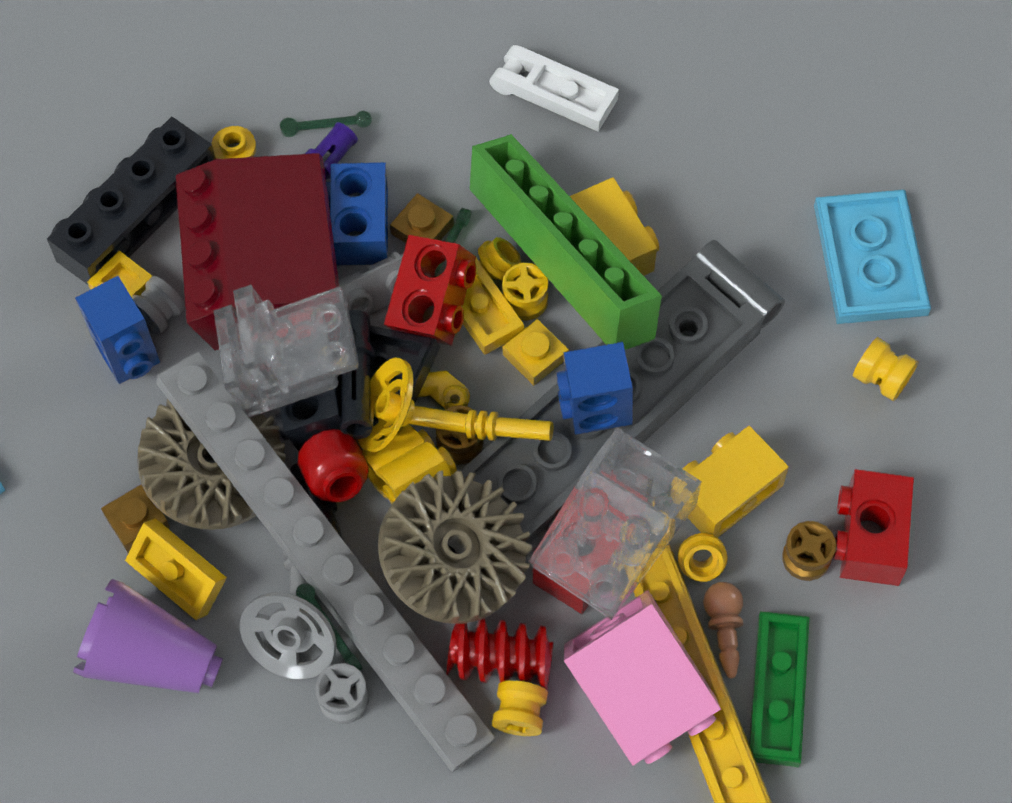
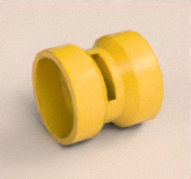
(884, 368)

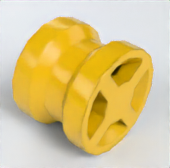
(532, 283)
(519, 708)

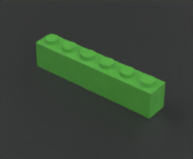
(564, 243)

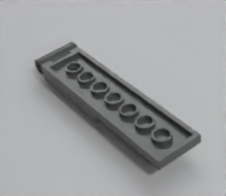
(709, 297)

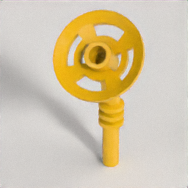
(401, 411)

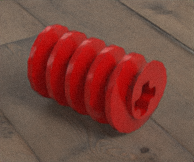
(500, 653)

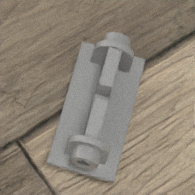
(373, 288)

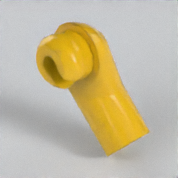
(445, 389)

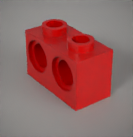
(419, 289)

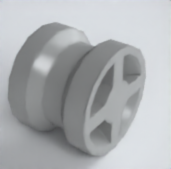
(159, 304)
(337, 683)

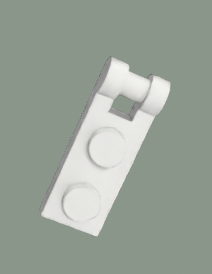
(555, 87)

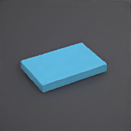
(871, 257)

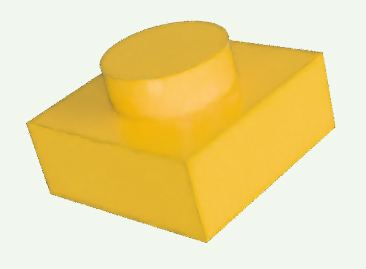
(129, 272)
(535, 352)

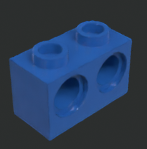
(361, 213)
(118, 330)
(596, 388)

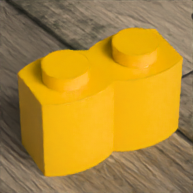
(406, 461)

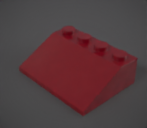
(253, 226)

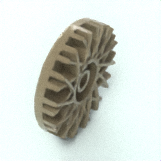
(183, 482)
(472, 522)

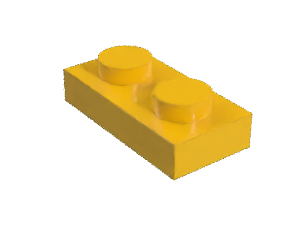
(488, 313)
(175, 569)

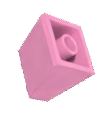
(641, 680)

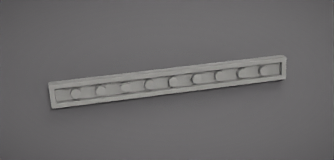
(326, 562)

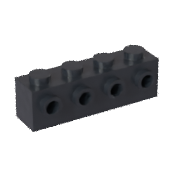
(129, 202)

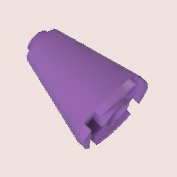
(144, 645)

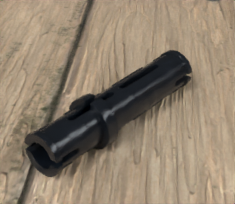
(357, 412)

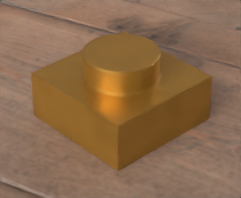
(421, 219)
(129, 513)

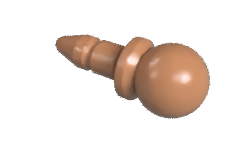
(723, 604)

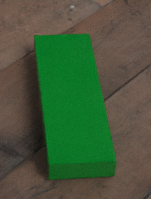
(779, 689)

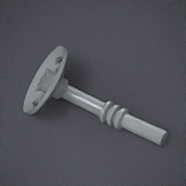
(288, 631)

